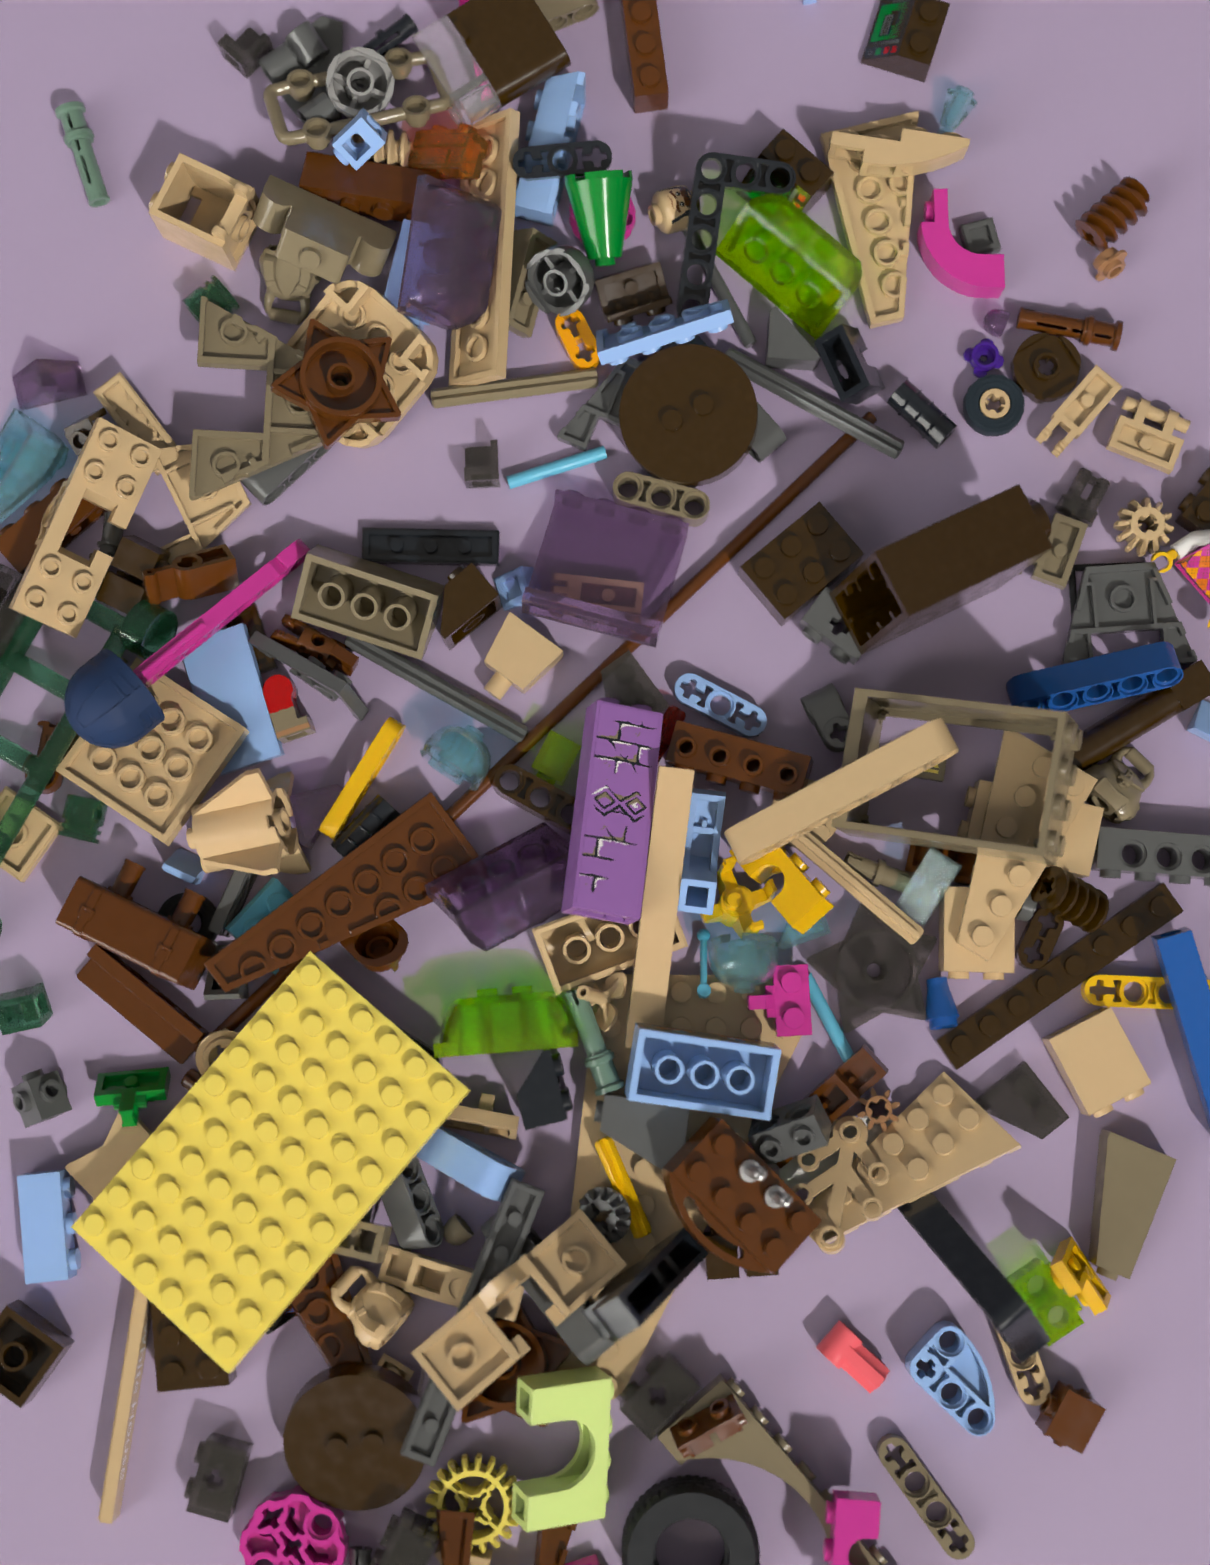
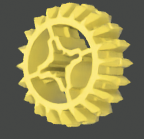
(463, 1491)

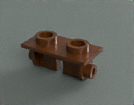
(694, 1431)

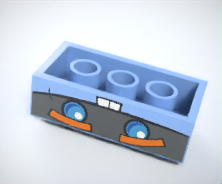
(702, 1071)

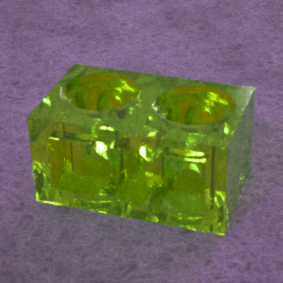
(1046, 1299)

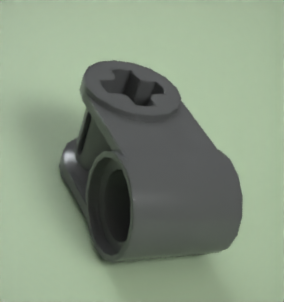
(827, 712)

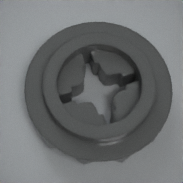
(603, 1199)

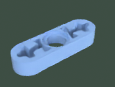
(701, 685)

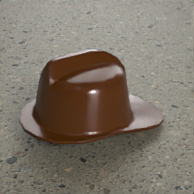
(379, 947)

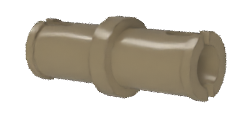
(878, 872)

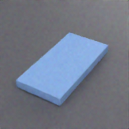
(229, 679)

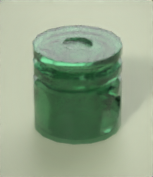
(215, 292)
(82, 818)

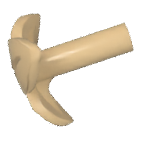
(614, 989)

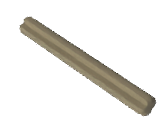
(514, 388)

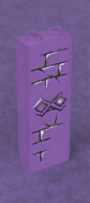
(612, 812)

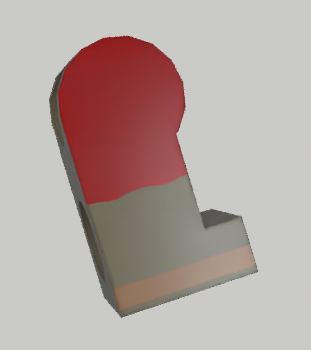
(281, 699)

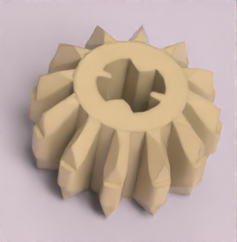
(1155, 532)

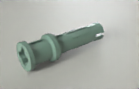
(80, 140)
(598, 1057)

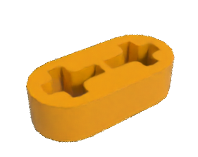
(571, 343)

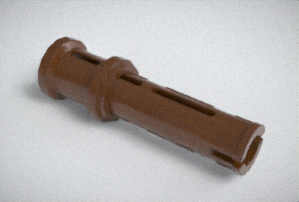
(1086, 330)

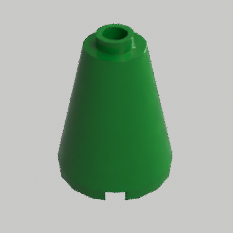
(601, 212)

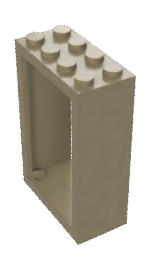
(864, 735)

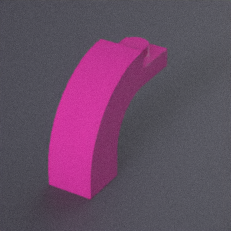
(950, 263)

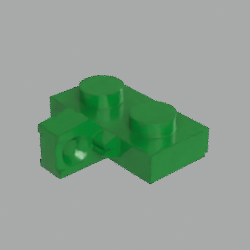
(131, 1091)

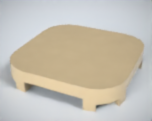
(364, 313)

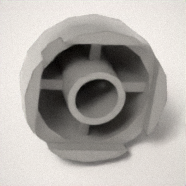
(364, 69)

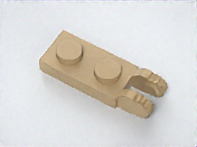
(1081, 407)

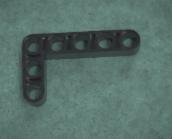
(710, 223)
(977, 1275)

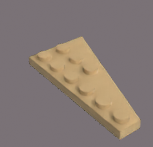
(927, 1149)

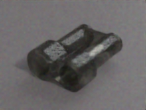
(1077, 507)

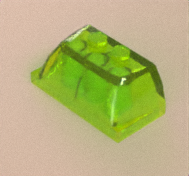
(791, 261)
(506, 1023)

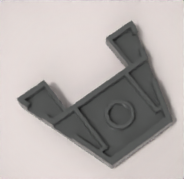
(601, 405)
(1123, 601)

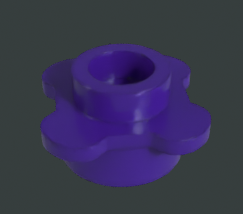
(987, 349)

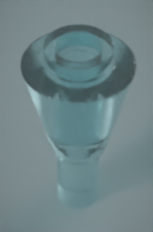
(957, 106)

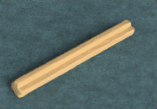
(858, 887)

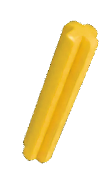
(621, 1182)

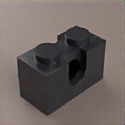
(846, 348)

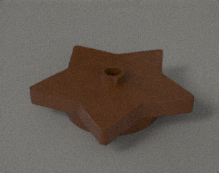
(335, 358)
(545, 1356)

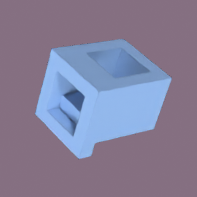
(358, 153)

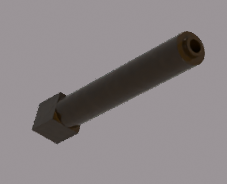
(1142, 716)

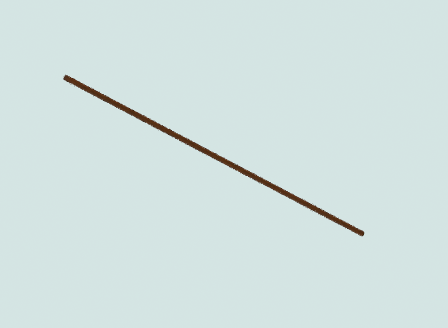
(595, 678)

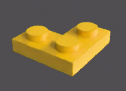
(1077, 1277)

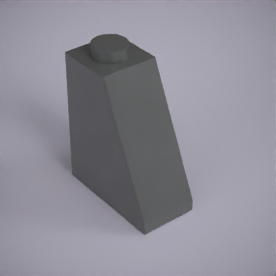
(644, 1128)

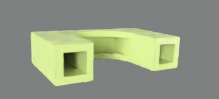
(580, 1488)

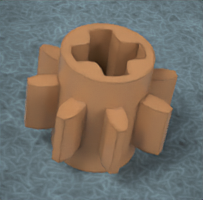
(881, 1119)

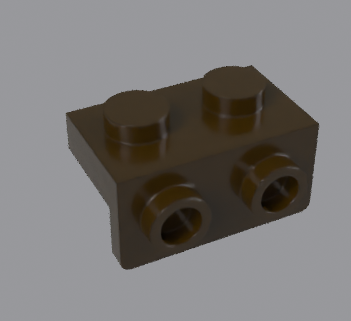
(633, 293)

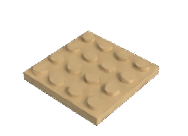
(166, 769)

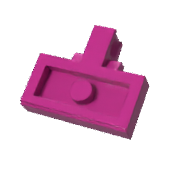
(787, 1001)

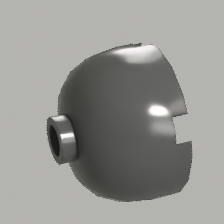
(565, 277)

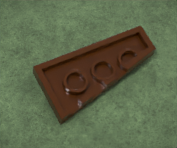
(325, 1322)

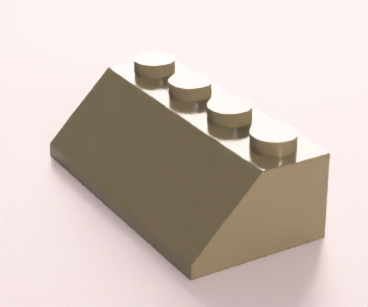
(368, 601)

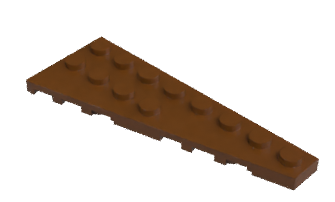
(354, 895)

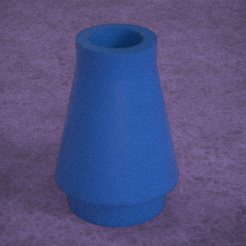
(940, 1005)

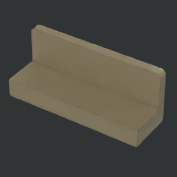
(522, 310)

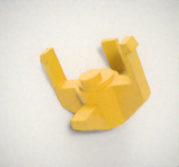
(737, 901)

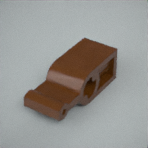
(192, 576)

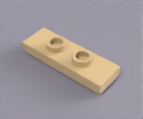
(131, 412)

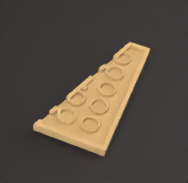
(876, 223)
(1011, 817)

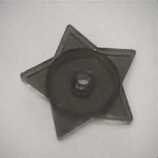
(897, 984)

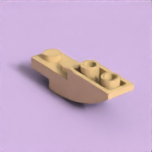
(911, 155)
(437, 1279)

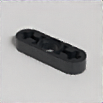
(552, 149)

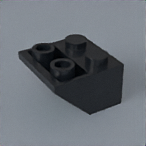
(541, 1095)

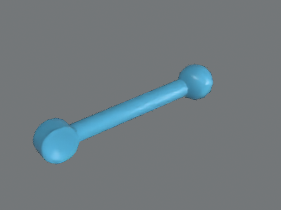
(703, 989)

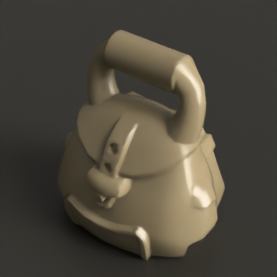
(286, 283)
(1118, 786)

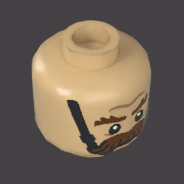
(670, 209)

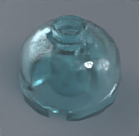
(459, 754)
(743, 961)

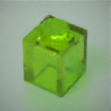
(556, 758)

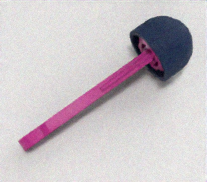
(113, 703)

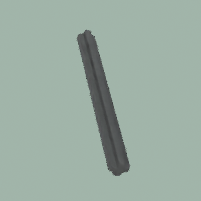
(818, 405)
(440, 688)

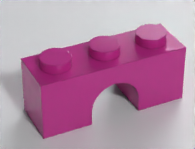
(852, 1518)

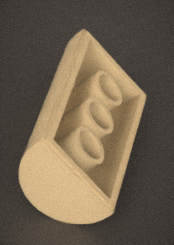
(589, 949)

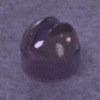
(996, 321)

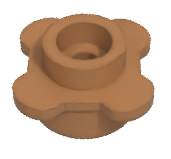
(1109, 263)

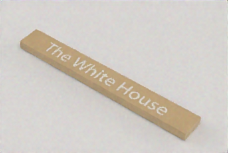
(126, 1409)

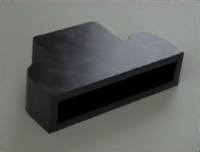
(644, 1286)

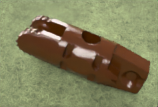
(316, 644)

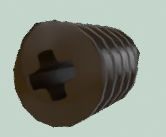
(1071, 899)

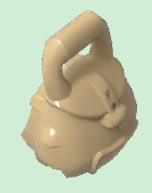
(375, 1310)

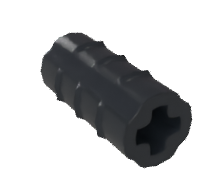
(922, 414)
(367, 823)

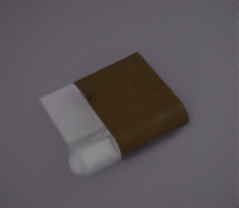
(490, 55)

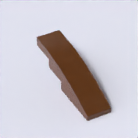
(847, 1084)

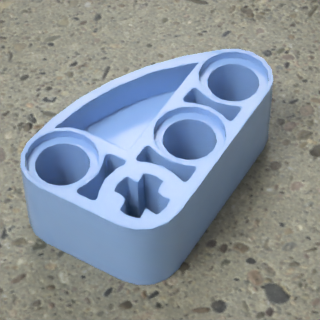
(470, 1163)
(957, 1365)

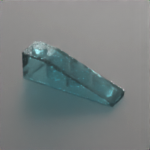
(27, 460)

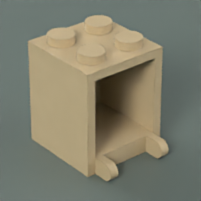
(223, 219)

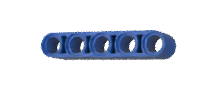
(1097, 679)

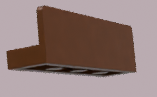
(141, 1004)

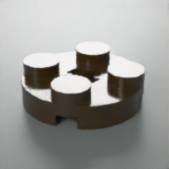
(1044, 387)

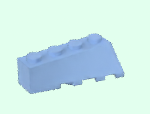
(556, 122)

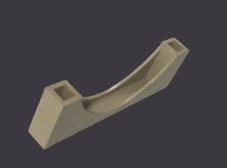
(761, 1449)

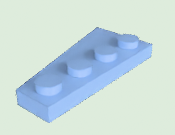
(662, 330)

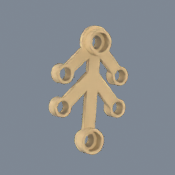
(842, 1177)

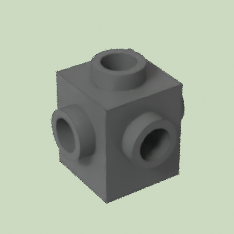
(40, 1097)

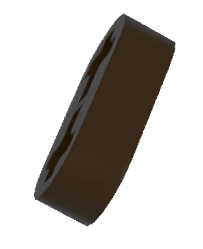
(1046, 943)

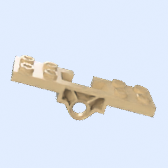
(110, 475)
(471, 1348)

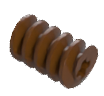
(1113, 213)

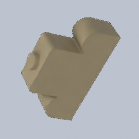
(321, 233)

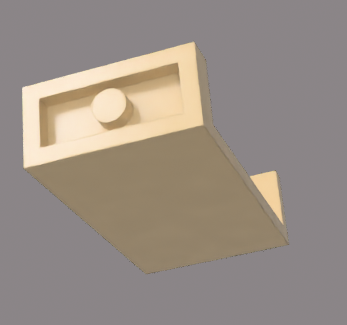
(1080, 837)

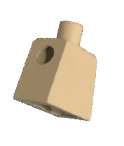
(519, 657)

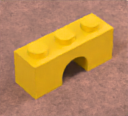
(801, 898)

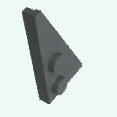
(313, 673)

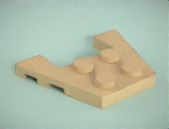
(205, 516)

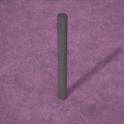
(722, 292)

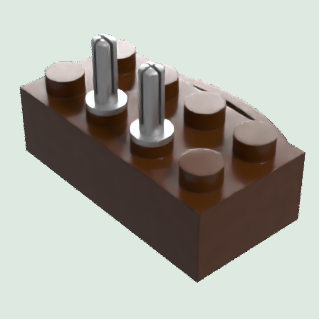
(737, 1199)

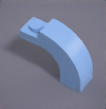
(702, 852)

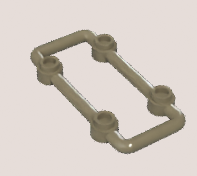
(319, 132)

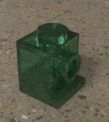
(32, 1014)

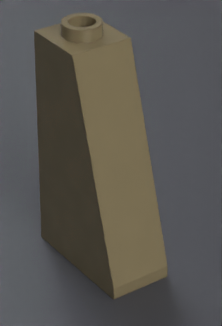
(1125, 1202)

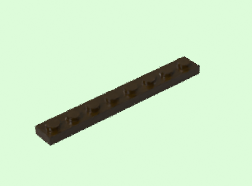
(1058, 976)

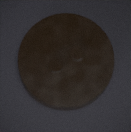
(689, 415)
(349, 1436)

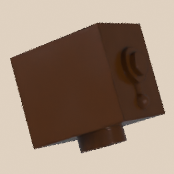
(1069, 1416)

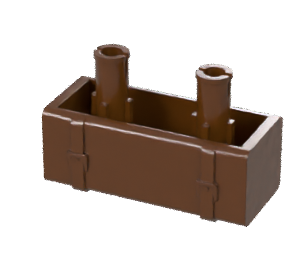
(137, 933)

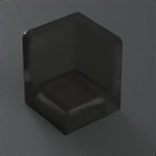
(245, 51)
(482, 466)

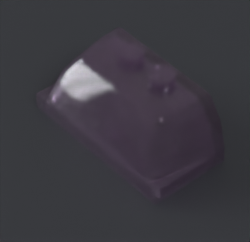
(448, 255)
(505, 887)

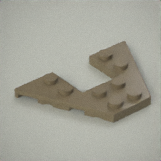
(288, 430)

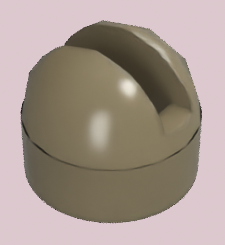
(457, 1230)

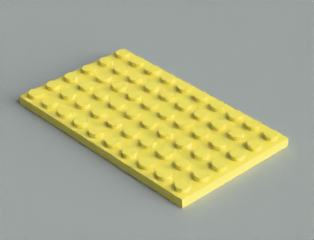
(270, 1161)

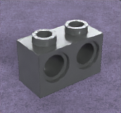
(791, 1130)

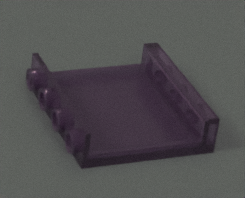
(606, 567)

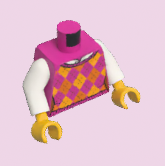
(1193, 560)

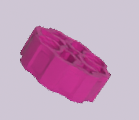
(318, 1544)

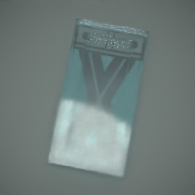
(928, 886)

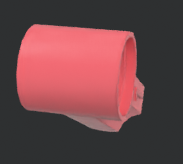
(846, 1350)

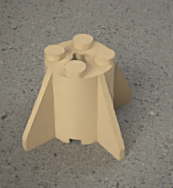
(248, 827)

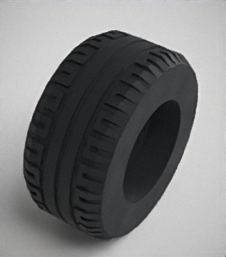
(689, 1499)

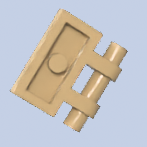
(1144, 443)

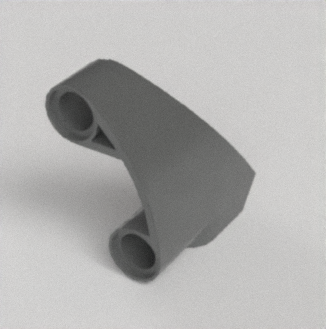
(312, 49)

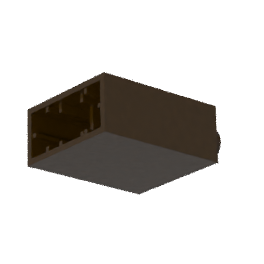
(942, 567)

